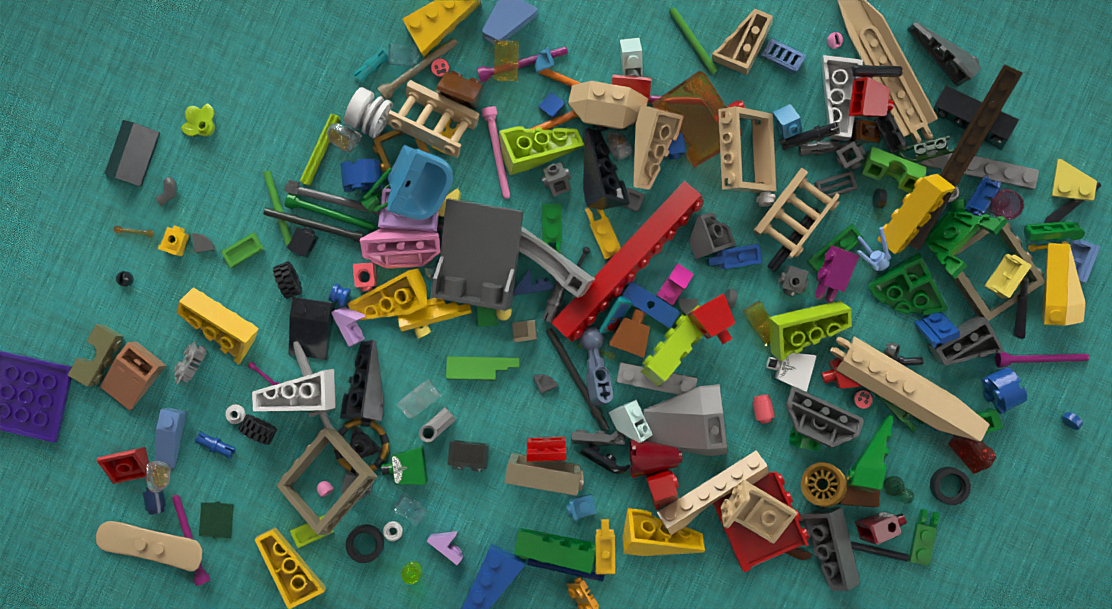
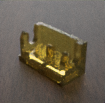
(506, 60)

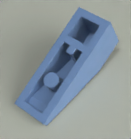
(169, 435)

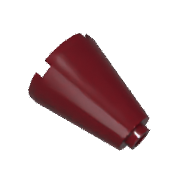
(652, 458)

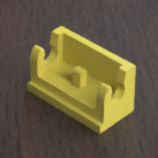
(1007, 276)

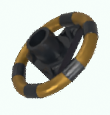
(363, 444)

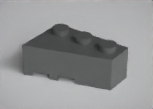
(975, 340)

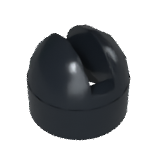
(127, 278)

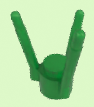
(371, 199)

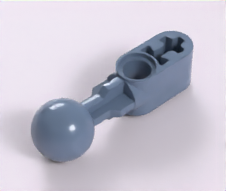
(592, 341)

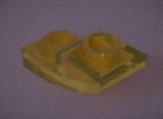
(759, 320)

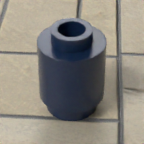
(154, 502)

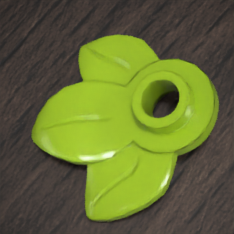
(196, 120)

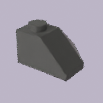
(710, 236)

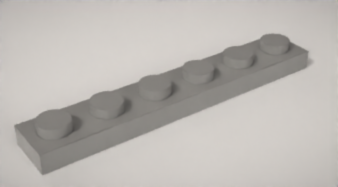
(995, 170)

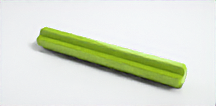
(318, 152)

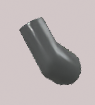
(170, 189)

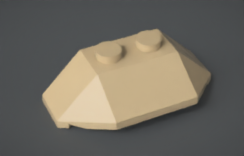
(606, 104)

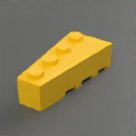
(290, 572)

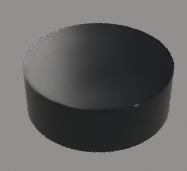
(879, 198)

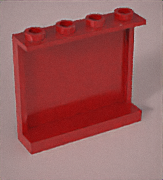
(754, 549)

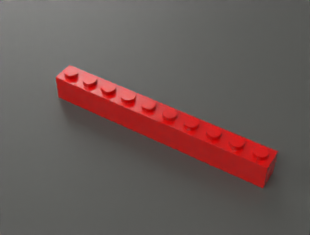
(629, 260)

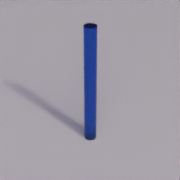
(599, 577)

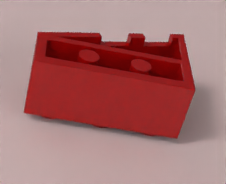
(663, 488)

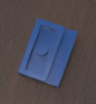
(937, 329)

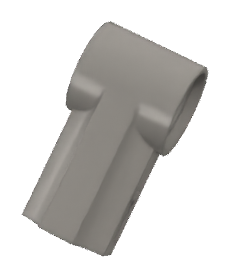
(438, 424)

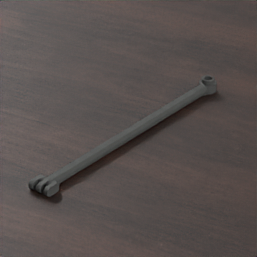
(294, 188)

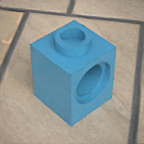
(787, 121)

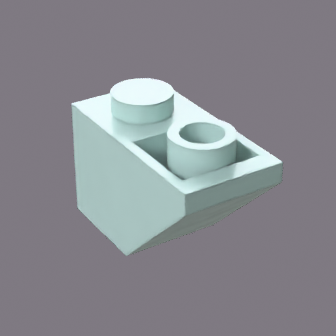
(631, 57)
(631, 421)

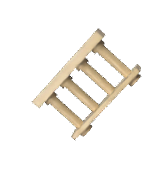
(439, 104)
(789, 197)

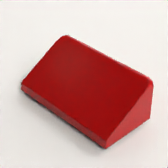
(639, 84)

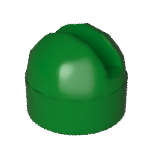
(958, 205)

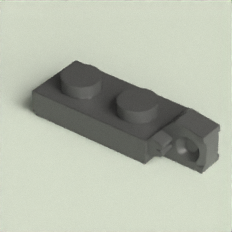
(599, 438)

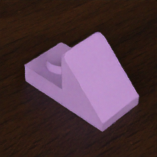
(346, 321)
(441, 543)

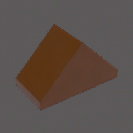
(865, 132)

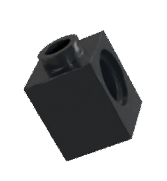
(303, 241)

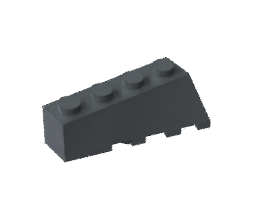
(832, 546)

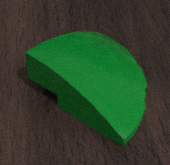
(909, 288)

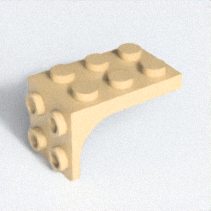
(756, 511)

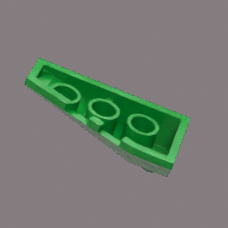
(868, 470)

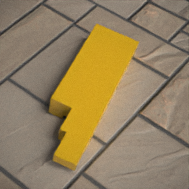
(434, 312)

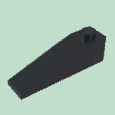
(365, 393)

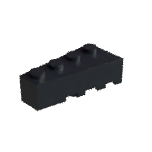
(961, 109)

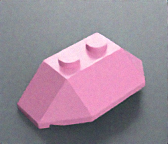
(400, 247)

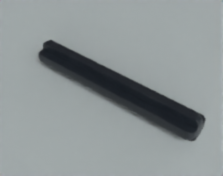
(795, 237)

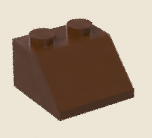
(460, 89)

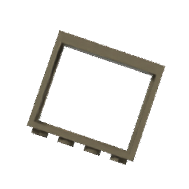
(971, 294)
(544, 475)
(349, 497)

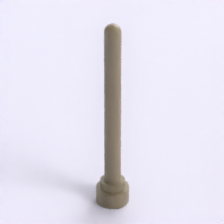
(388, 89)

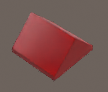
(125, 465)

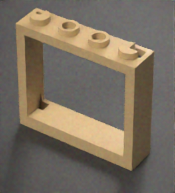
(731, 150)

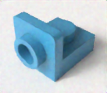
(581, 507)

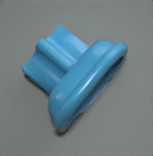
(418, 184)

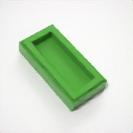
(242, 250)

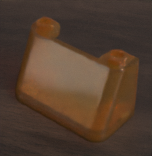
(699, 105)

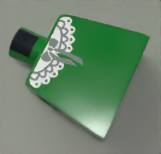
(407, 467)

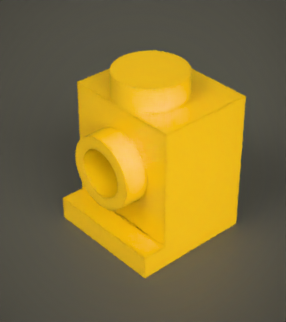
(181, 239)

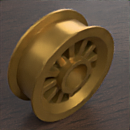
(809, 494)

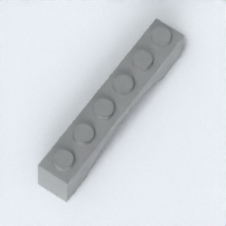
(562, 269)

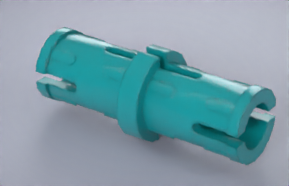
(371, 65)

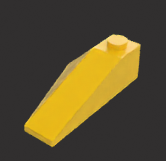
(1062, 290)
(396, 297)
(648, 536)

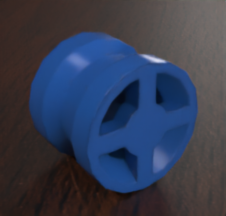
(339, 294)

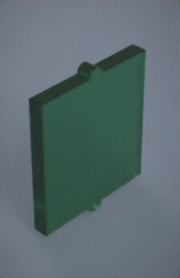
(216, 520)

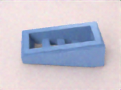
(786, 50)

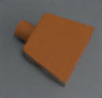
(632, 334)

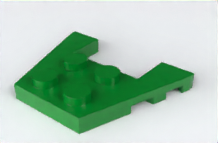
(954, 232)

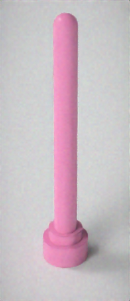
(490, 115)

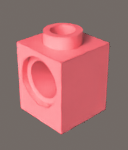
(359, 269)

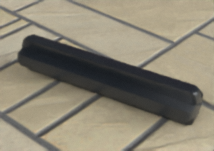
(876, 71)

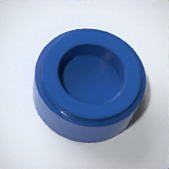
(1072, 420)

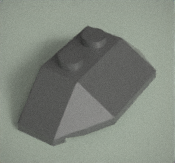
(821, 419)

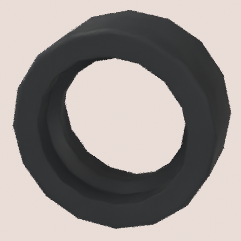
(962, 494)
(354, 555)

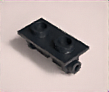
(891, 133)

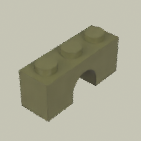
(106, 343)

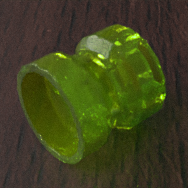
(413, 569)

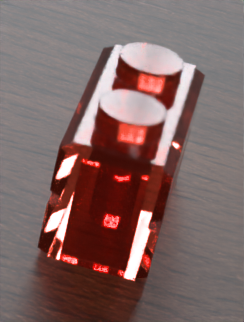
(973, 453)

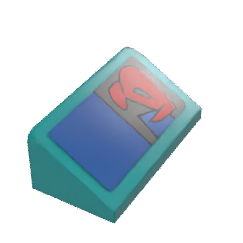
(615, 315)

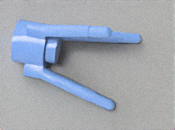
(877, 259)

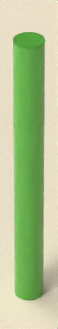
(693, 41)
(277, 206)

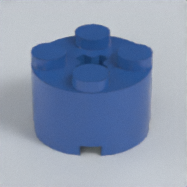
(360, 174)
(1004, 390)

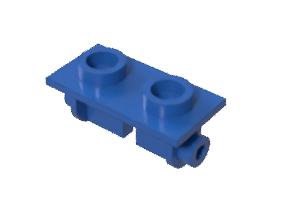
(977, 203)

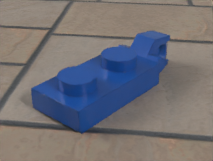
(736, 257)

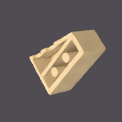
(744, 44)

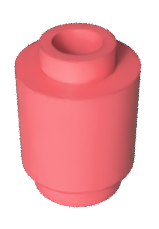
(763, 408)

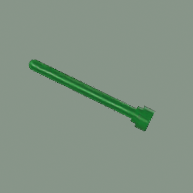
(293, 201)

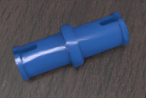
(215, 445)

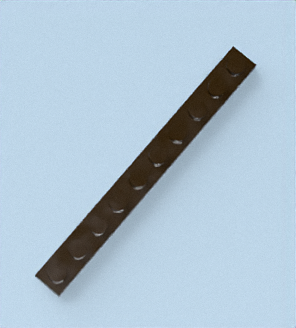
(972, 140)

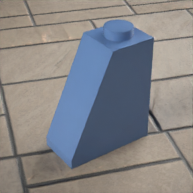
(507, 19)

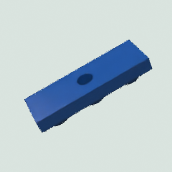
(661, 311)

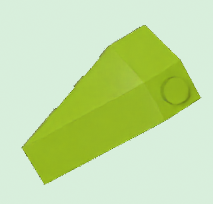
(530, 148)

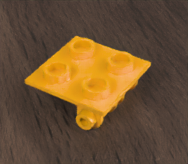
(579, 593)

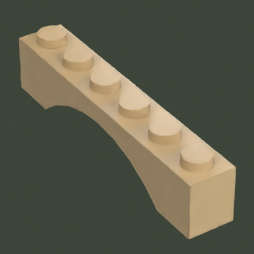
(690, 505)

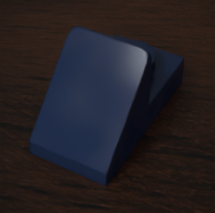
(526, 285)

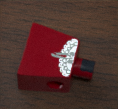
(880, 527)

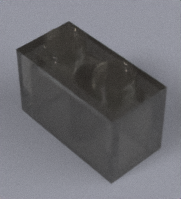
(468, 454)

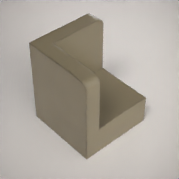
(524, 331)

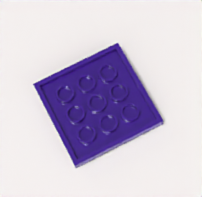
(32, 396)

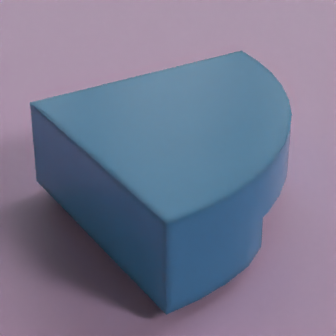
(544, 60)

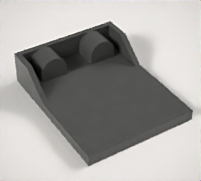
(478, 254)

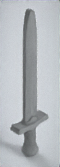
(306, 370)

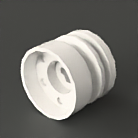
(367, 112)

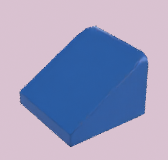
(552, 105)

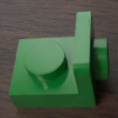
(802, 441)

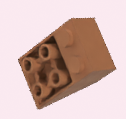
(132, 374)

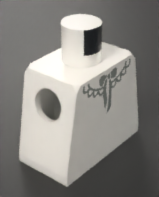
(794, 370)

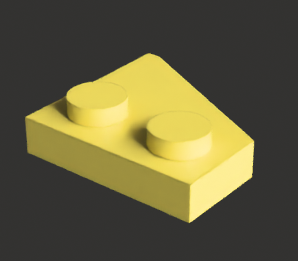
(1072, 183)

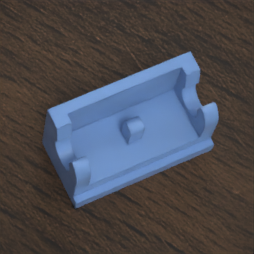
(1084, 257)

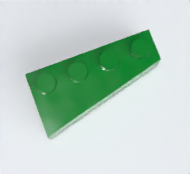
(555, 549)

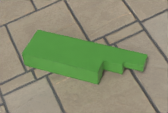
(478, 367)

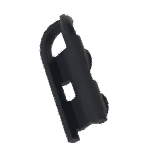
(607, 462)

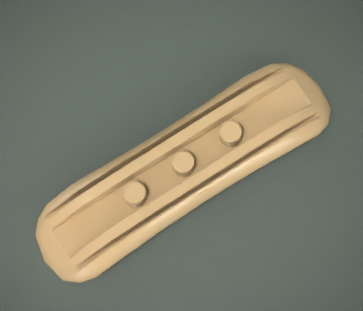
(149, 545)

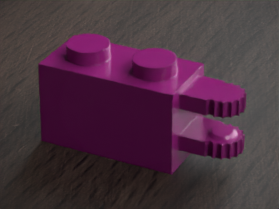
(835, 272)

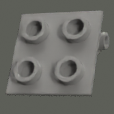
(182, 369)

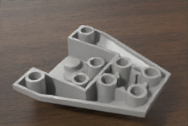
(690, 422)

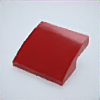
(546, 449)

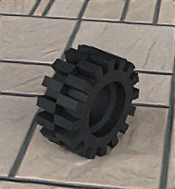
(287, 280)
(257, 429)

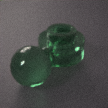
(895, 487)

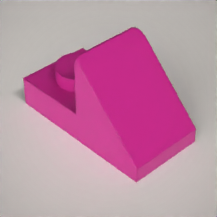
(675, 284)

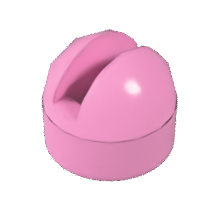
(831, 41)
(324, 488)

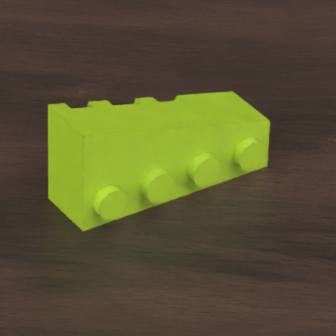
(807, 326)
(668, 353)

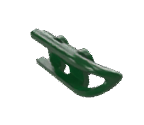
(921, 149)

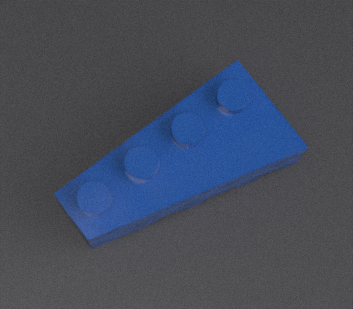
(493, 578)

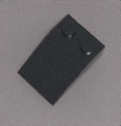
(311, 326)

